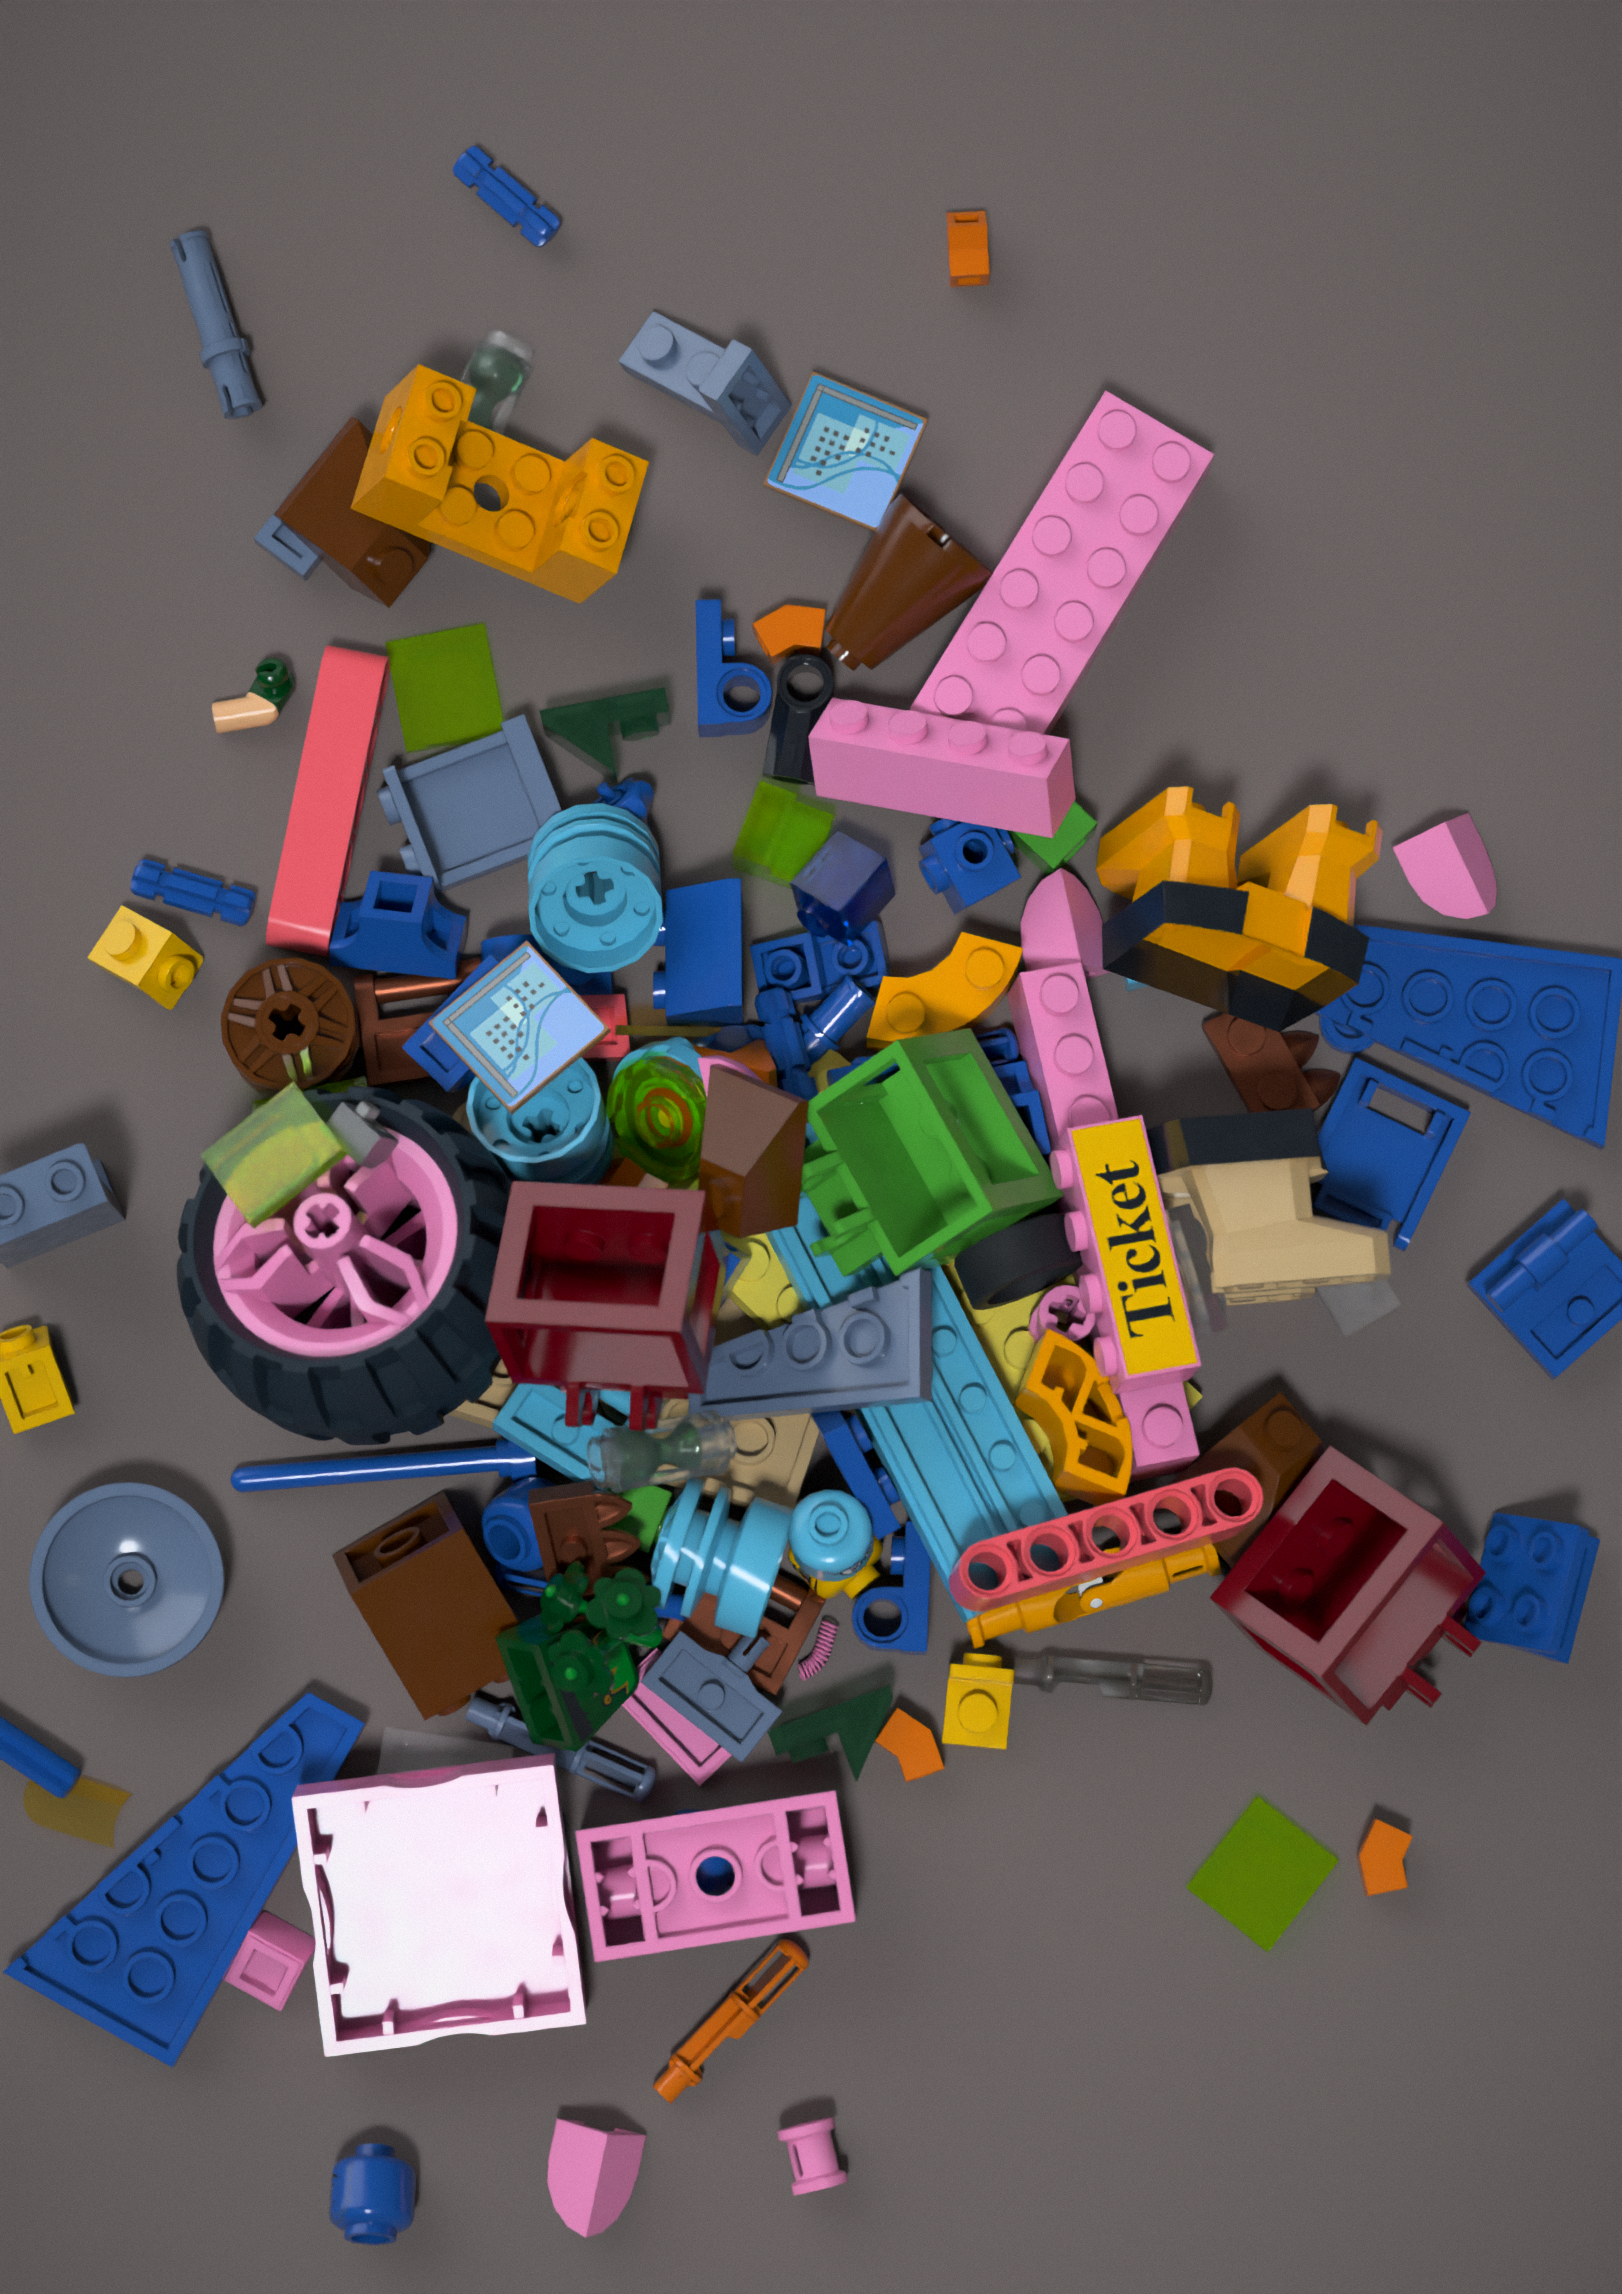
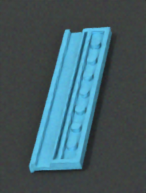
(952, 1460)

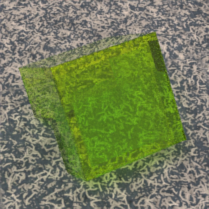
(779, 835)

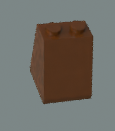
(430, 1605)

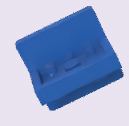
(1532, 1585)

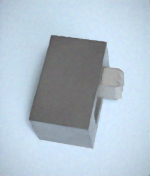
(361, 1134)

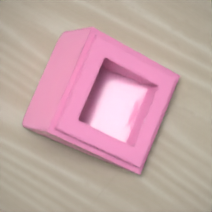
(271, 1960)

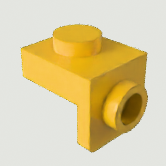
(146, 957)

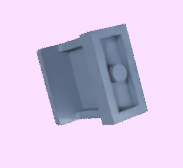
(471, 806)
(54, 1204)

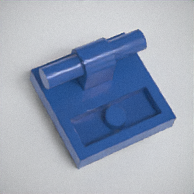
(1554, 1288)

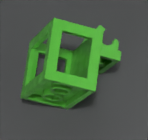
(920, 1158)

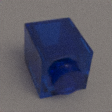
(842, 889)

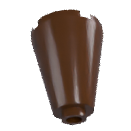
(901, 586)

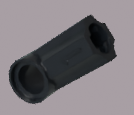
(792, 722)

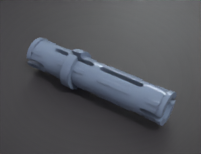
(222, 347)

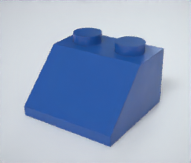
(702, 955)

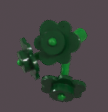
(619, 1605)

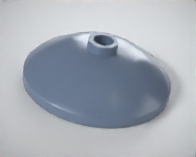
(81, 1568)

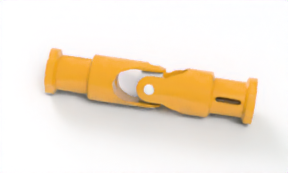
(1094, 1595)

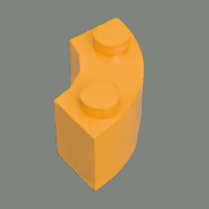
(948, 997)
(1079, 1418)

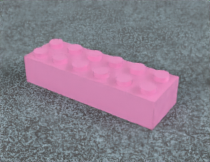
(1068, 573)

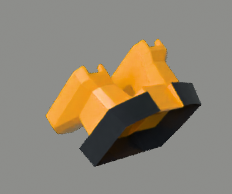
(1253, 950)

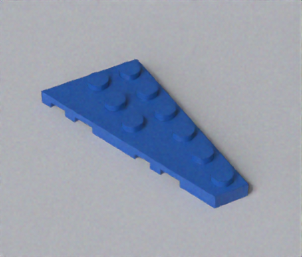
(1496, 1018)
(173, 1915)

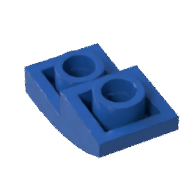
(816, 966)

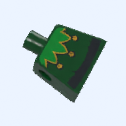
(551, 1714)

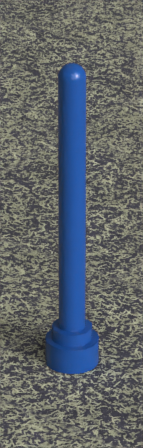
(504, 1457)

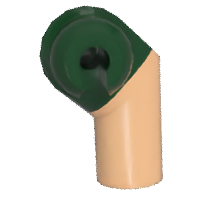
(261, 704)

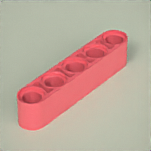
(328, 800)
(1130, 1520)

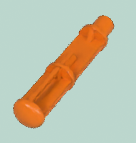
(730, 2020)

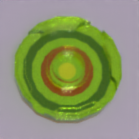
(659, 1116)

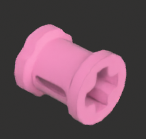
(1057, 1299)
(812, 2155)

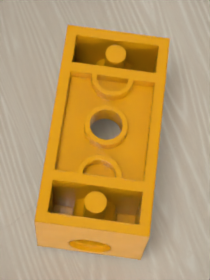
(556, 518)

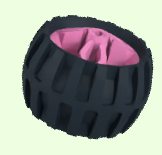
(404, 1314)

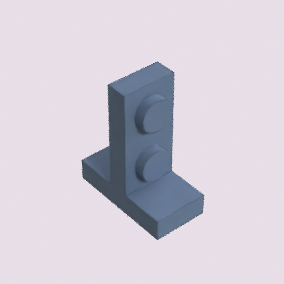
(716, 381)

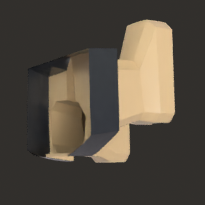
(1253, 1197)

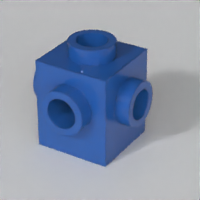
(964, 881)

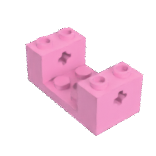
(646, 1888)

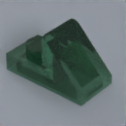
(587, 725)
(853, 1721)

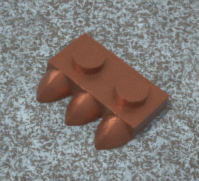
(1268, 1065)
(573, 1527)

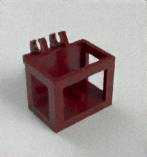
(613, 1295)
(1352, 1589)

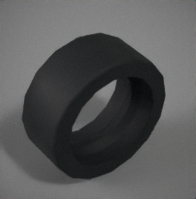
(1017, 1262)

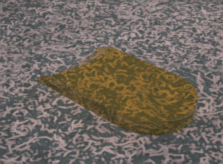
(666, 1031)
(84, 1813)

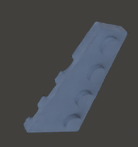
(829, 1359)

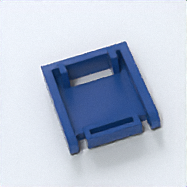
(1377, 1164)

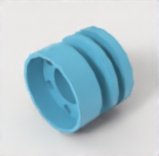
(602, 916)
(553, 1136)
(721, 1556)

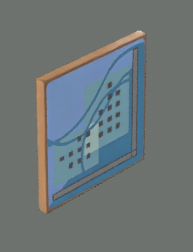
(845, 452)
(519, 1027)

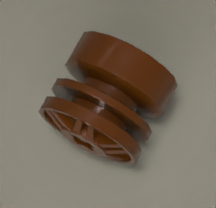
(281, 989)

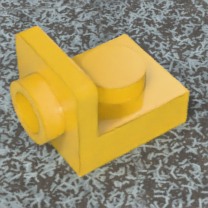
(31, 1379)
(978, 1702)

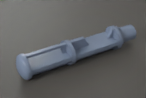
(504, 1727)

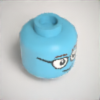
(831, 1535)

